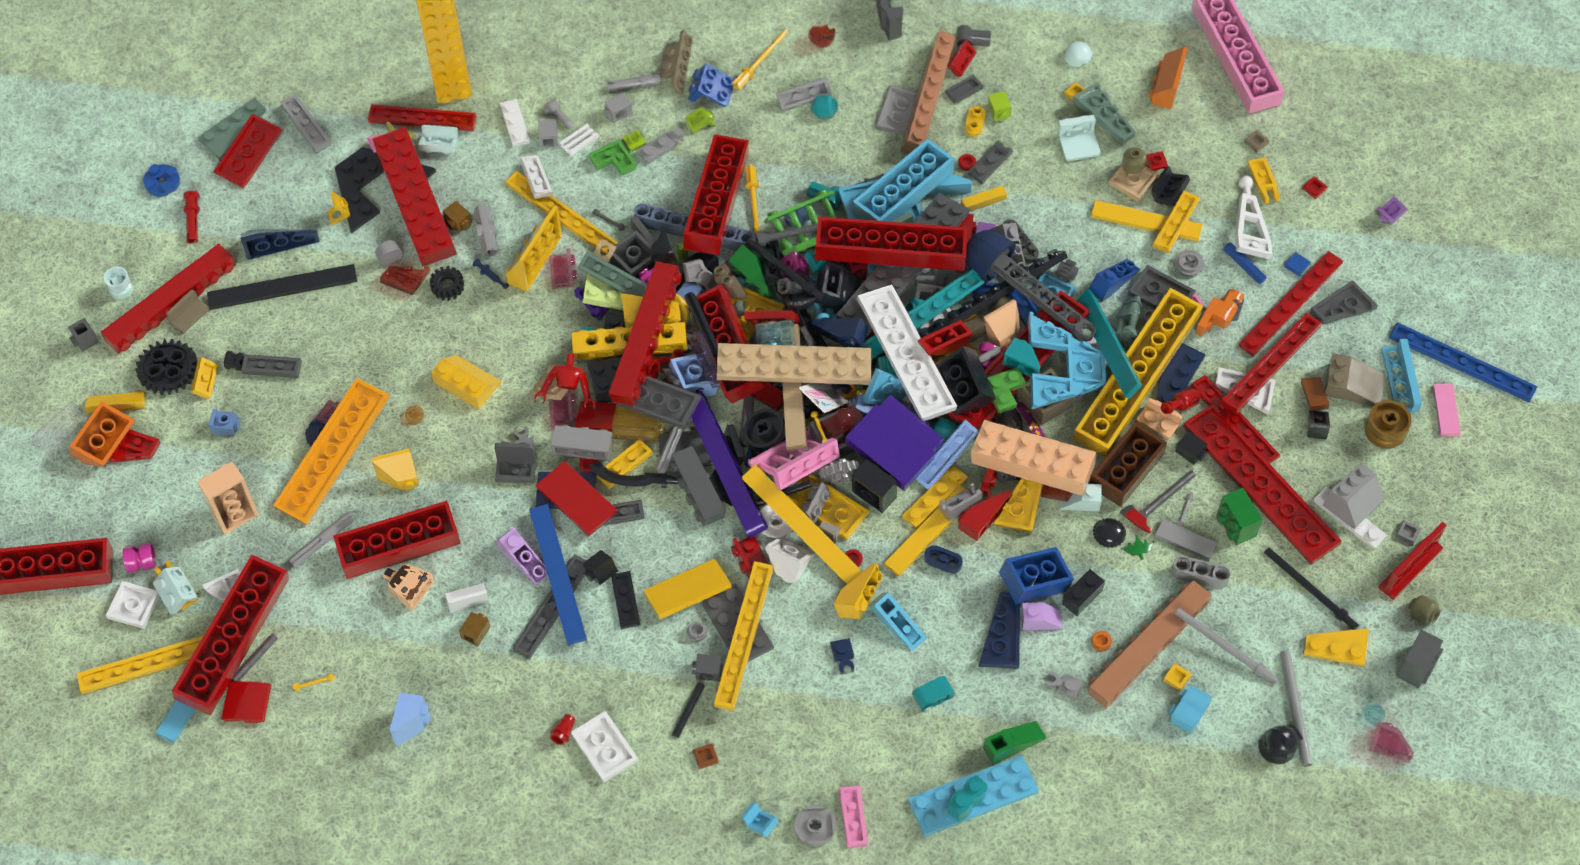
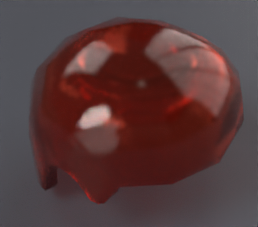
(821, 36)

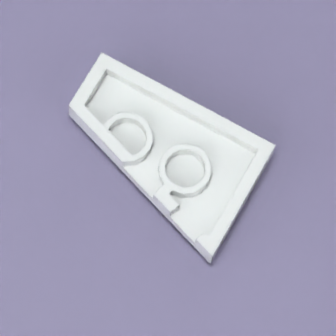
(1261, 401)

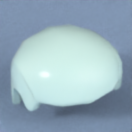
(1078, 54)

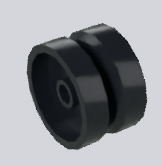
(764, 430)

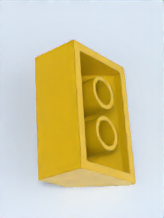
(465, 380)

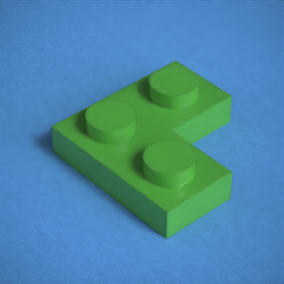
(613, 153)
(1002, 385)

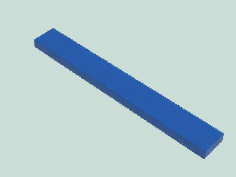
(1464, 362)
(558, 575)

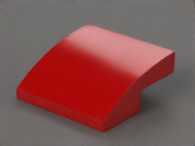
(246, 702)

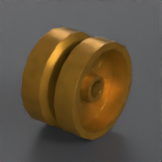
(1387, 424)

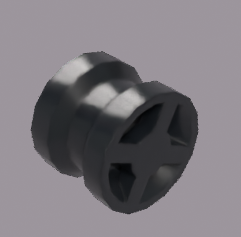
(233, 360)

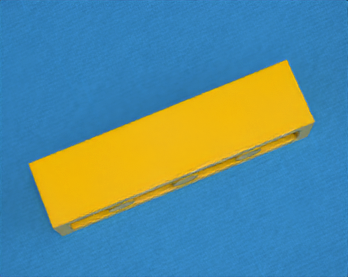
(984, 198)

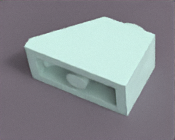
(1088, 502)

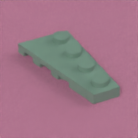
(1097, 103)
(222, 135)

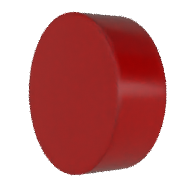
(966, 162)
(855, 556)

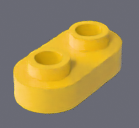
(975, 119)

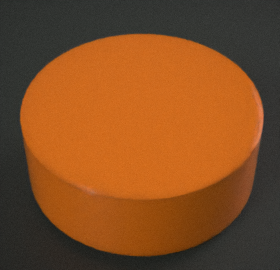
(1101, 641)

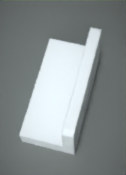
(467, 598)

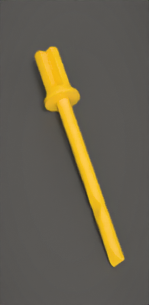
(747, 73)
(752, 184)

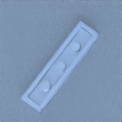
(948, 454)

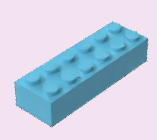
(904, 184)

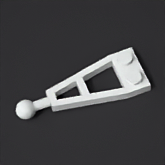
(1245, 243)

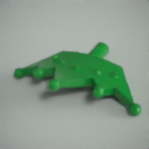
(1138, 548)

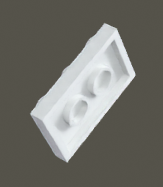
(604, 746)

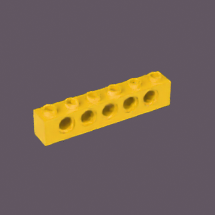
(603, 350)

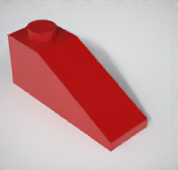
(946, 339)
(981, 516)

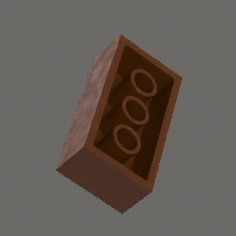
(1128, 464)

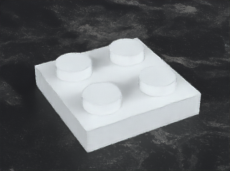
(133, 605)

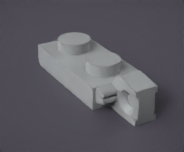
(660, 146)

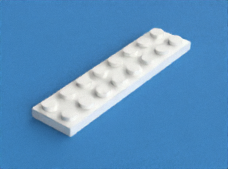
(909, 360)

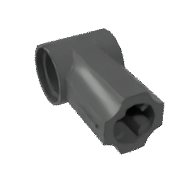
(974, 37)
(788, 286)

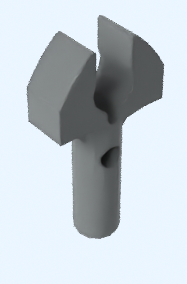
(669, 378)

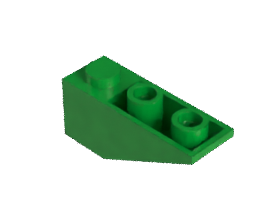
(750, 265)
(1012, 741)

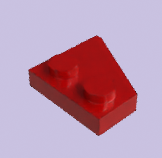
(135, 447)

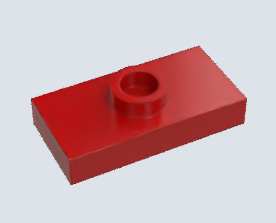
(962, 58)

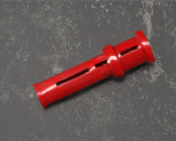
(191, 210)

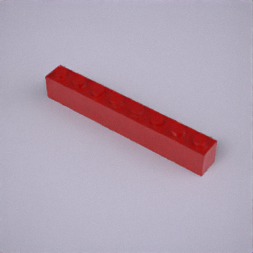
(153, 309)
(645, 334)

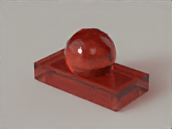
(842, 421)

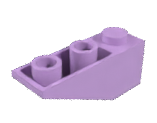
(522, 556)

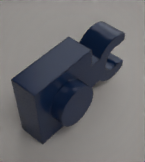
(842, 652)

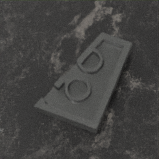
(1343, 303)

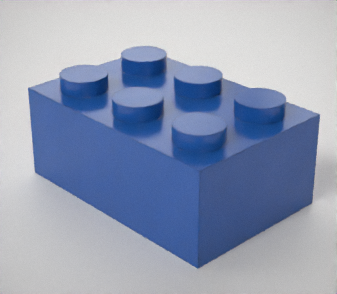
(1036, 575)

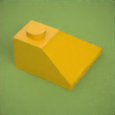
(396, 470)

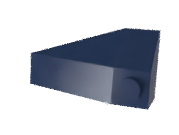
(271, 241)

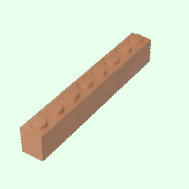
(928, 91)
(1147, 645)

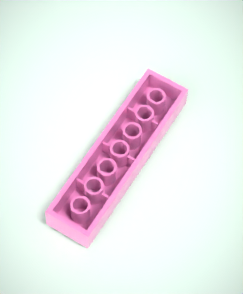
(1239, 54)

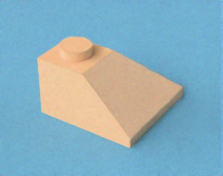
(1003, 325)

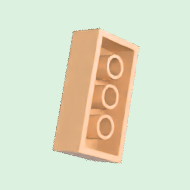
(228, 497)

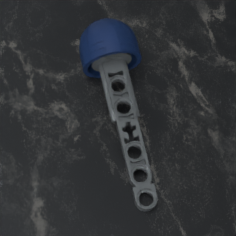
(991, 255)

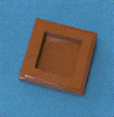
(705, 756)

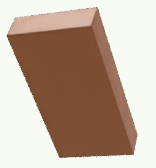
(1315, 394)

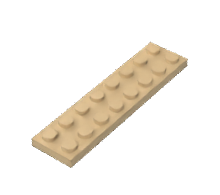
(794, 364)

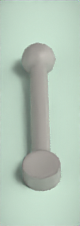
(1189, 497)

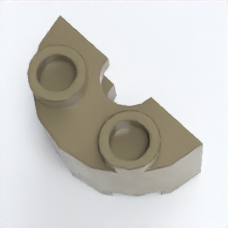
(732, 285)

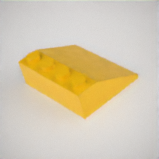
(535, 251)

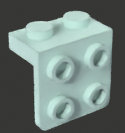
(1078, 138)

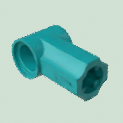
(815, 187)

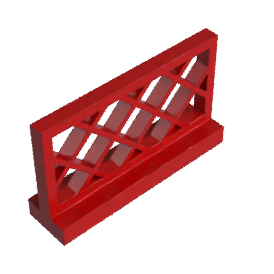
(1413, 563)

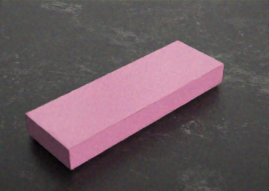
(1446, 410)
(853, 816)

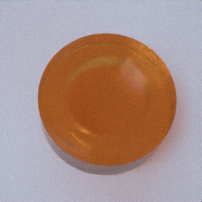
(414, 415)

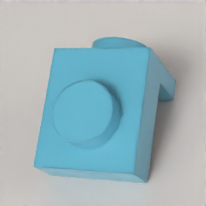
(758, 820)

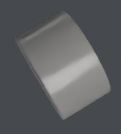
(388, 253)

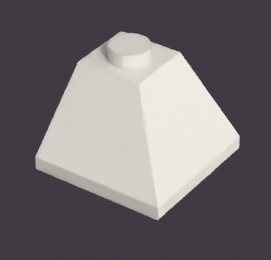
(788, 559)

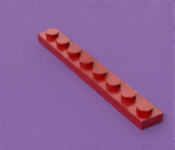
(1290, 303)
(1270, 363)

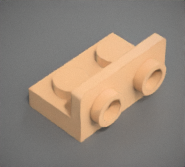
(1158, 422)

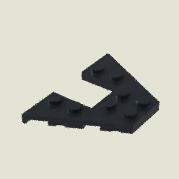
(356, 173)

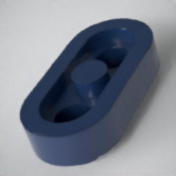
(944, 558)

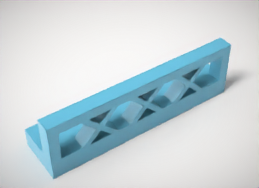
(1408, 375)

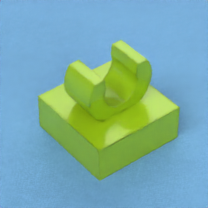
(634, 141)

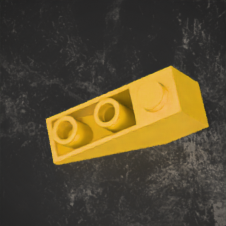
(856, 595)

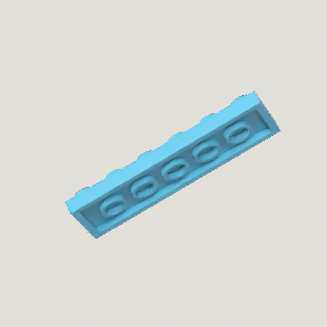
(1006, 784)

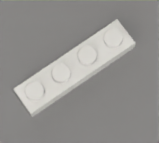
(1365, 530)

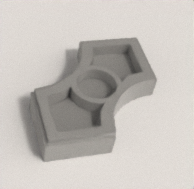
(697, 272)

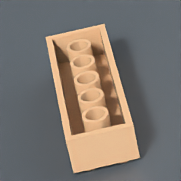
(1033, 457)

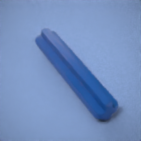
(1245, 263)

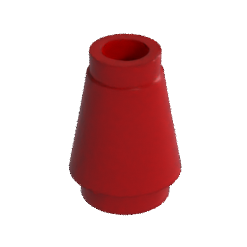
(562, 730)

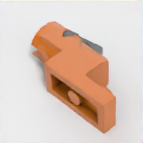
(1221, 311)

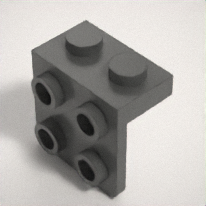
(515, 462)

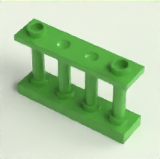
(804, 242)

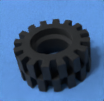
(444, 274)

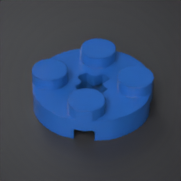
(157, 172)

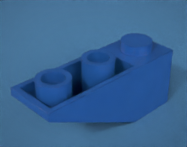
(1113, 278)

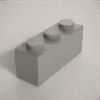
(582, 442)

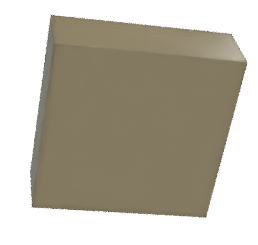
(1256, 141)

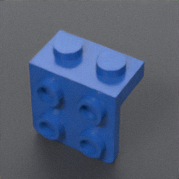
(711, 84)

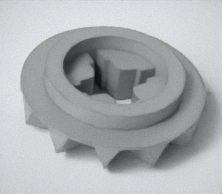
(1190, 256)

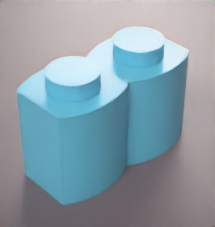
(1190, 709)

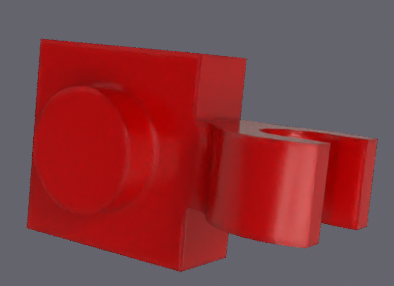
(989, 480)

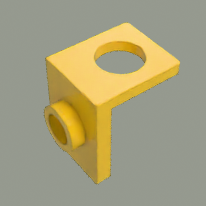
(339, 204)

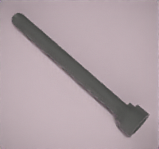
(764, 238)

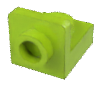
(700, 119)

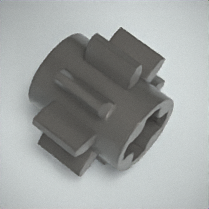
(1067, 270)

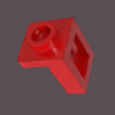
(1156, 161)

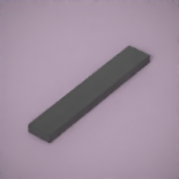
(547, 613)

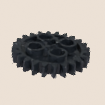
(166, 366)

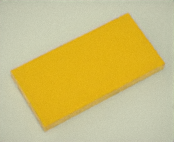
(838, 509)
(687, 589)

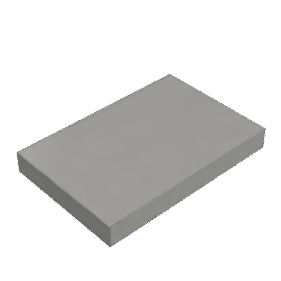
(896, 110)

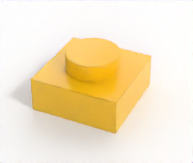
(1177, 677)

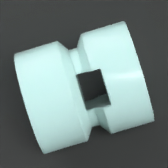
(118, 283)

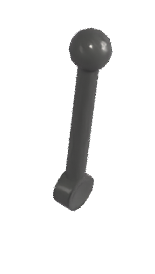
(621, 227)

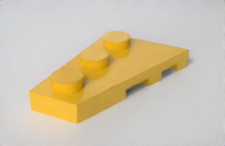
(631, 306)

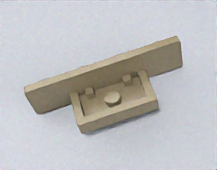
(676, 62)

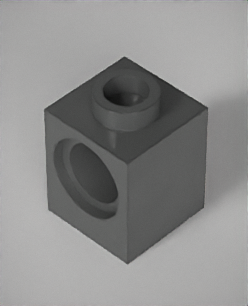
(707, 667)

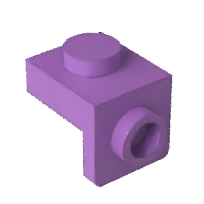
(1391, 211)

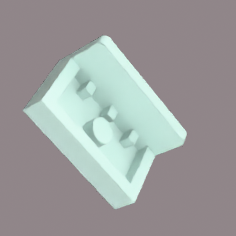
(438, 139)
(174, 589)

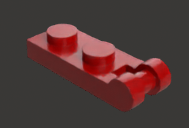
(757, 317)

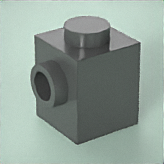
(82, 335)

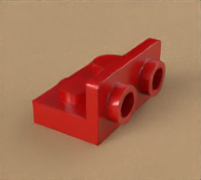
(747, 552)

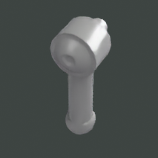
(553, 107)

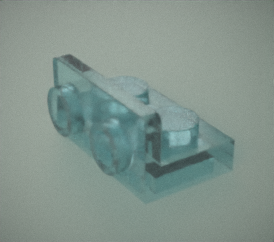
(775, 333)

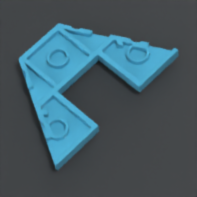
(1083, 364)

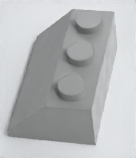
(1355, 496)

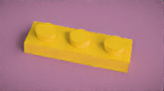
(628, 460)

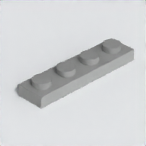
(306, 123)

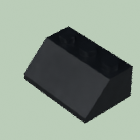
(966, 380)

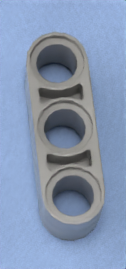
(1209, 569)

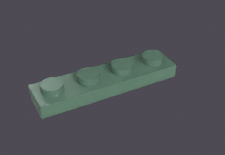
(612, 275)

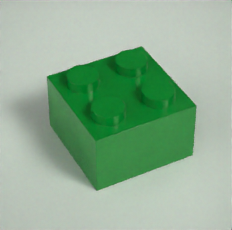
(1239, 516)

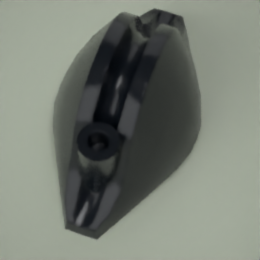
(662, 251)

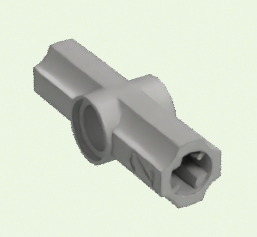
(486, 230)

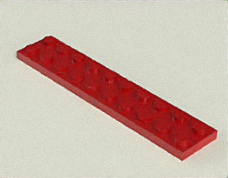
(989, 411)
(1263, 484)

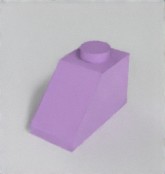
(1040, 617)

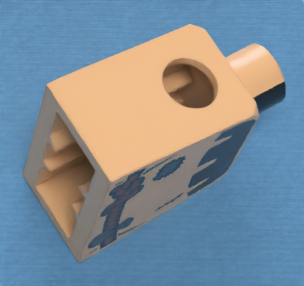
(408, 584)

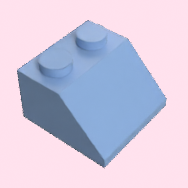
(409, 717)

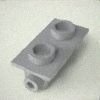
(818, 496)

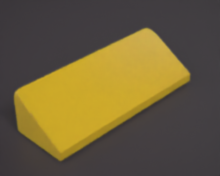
(120, 401)

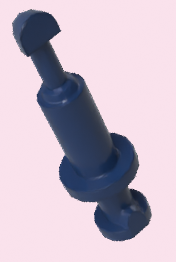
(489, 273)

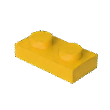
(204, 378)

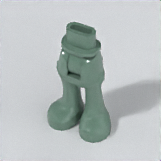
(1127, 321)

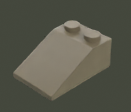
(1353, 380)

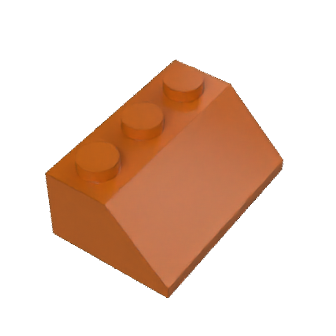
(1168, 78)
(100, 435)

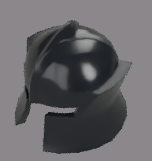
(1280, 744)

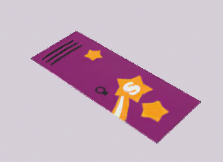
(1029, 419)

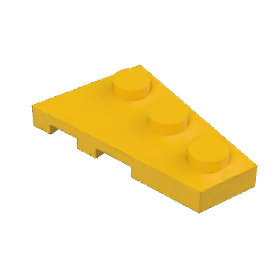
(1022, 507)
(1338, 646)

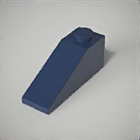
(844, 331)

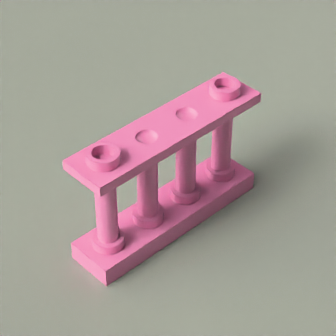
(798, 467)

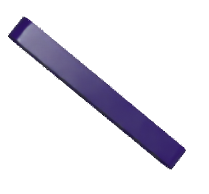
(728, 468)

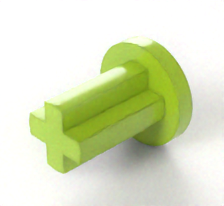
(682, 254)

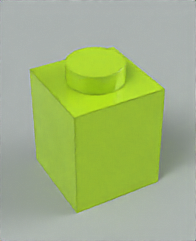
(999, 106)

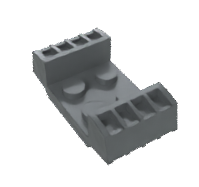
(890, 19)

